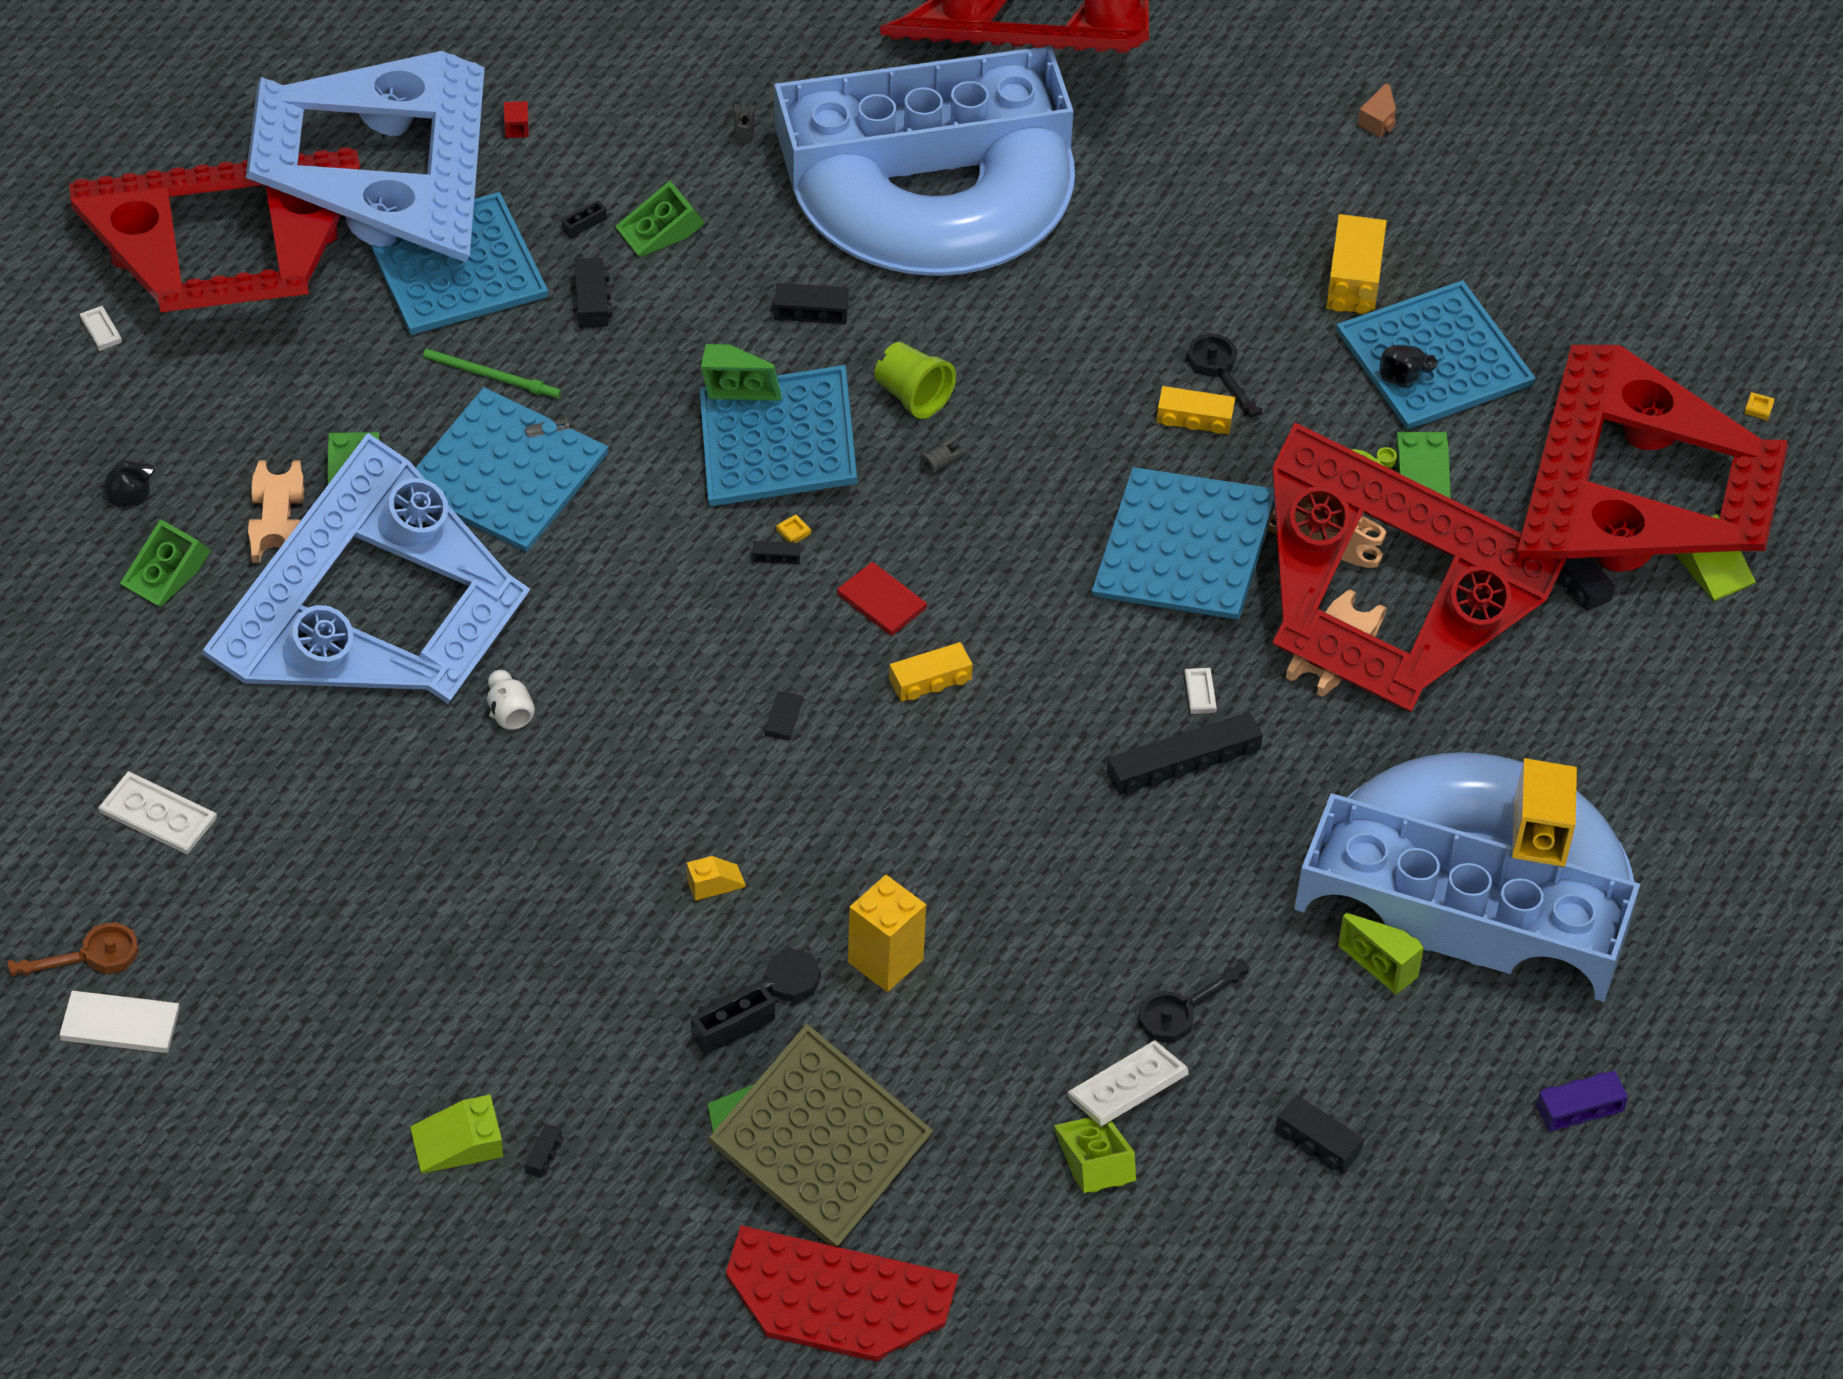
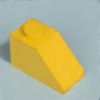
(713, 877)

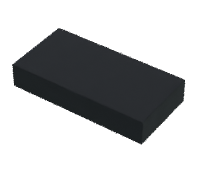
(783, 715)

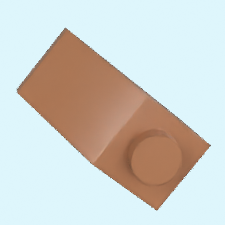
(1378, 112)

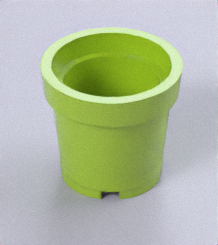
(916, 379)

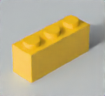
(1195, 410)
(930, 672)

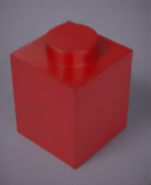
(516, 119)

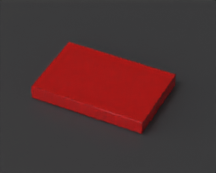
(881, 598)

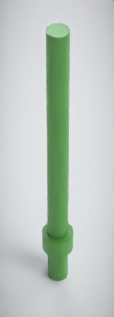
(535, 386)

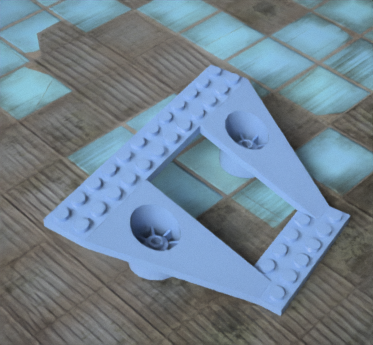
(382, 205)
(262, 631)

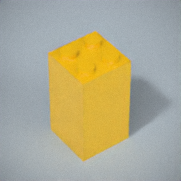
(1356, 264)
(1544, 812)
(886, 933)

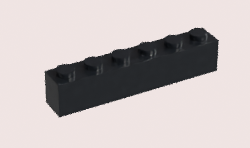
(1184, 753)

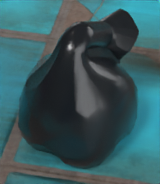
(1405, 364)
(128, 483)

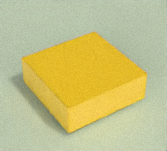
(1759, 406)
(793, 529)

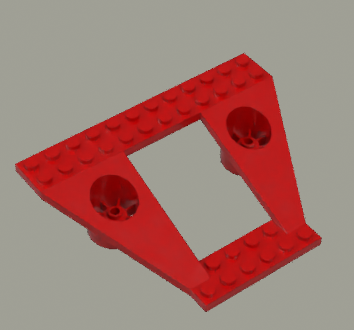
(1094, 25)
(137, 227)
(1349, 484)
(1622, 529)

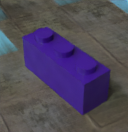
(1582, 1100)

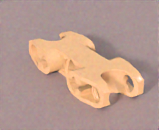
(276, 495)
(1358, 543)
(1342, 609)

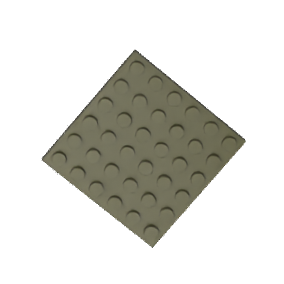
(820, 1136)

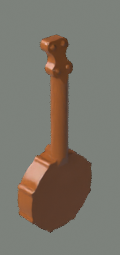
(105, 949)

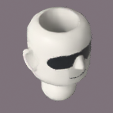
(509, 701)

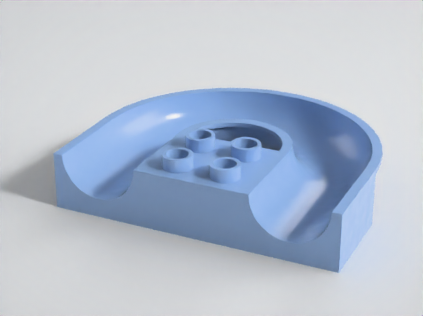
(983, 110)
(1437, 861)

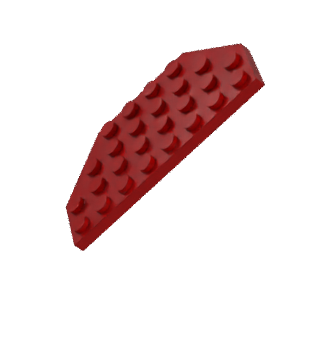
(836, 1294)

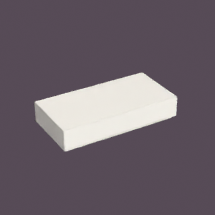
(100, 328)
(1200, 690)

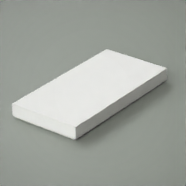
(157, 812)
(119, 1021)
(1128, 1083)

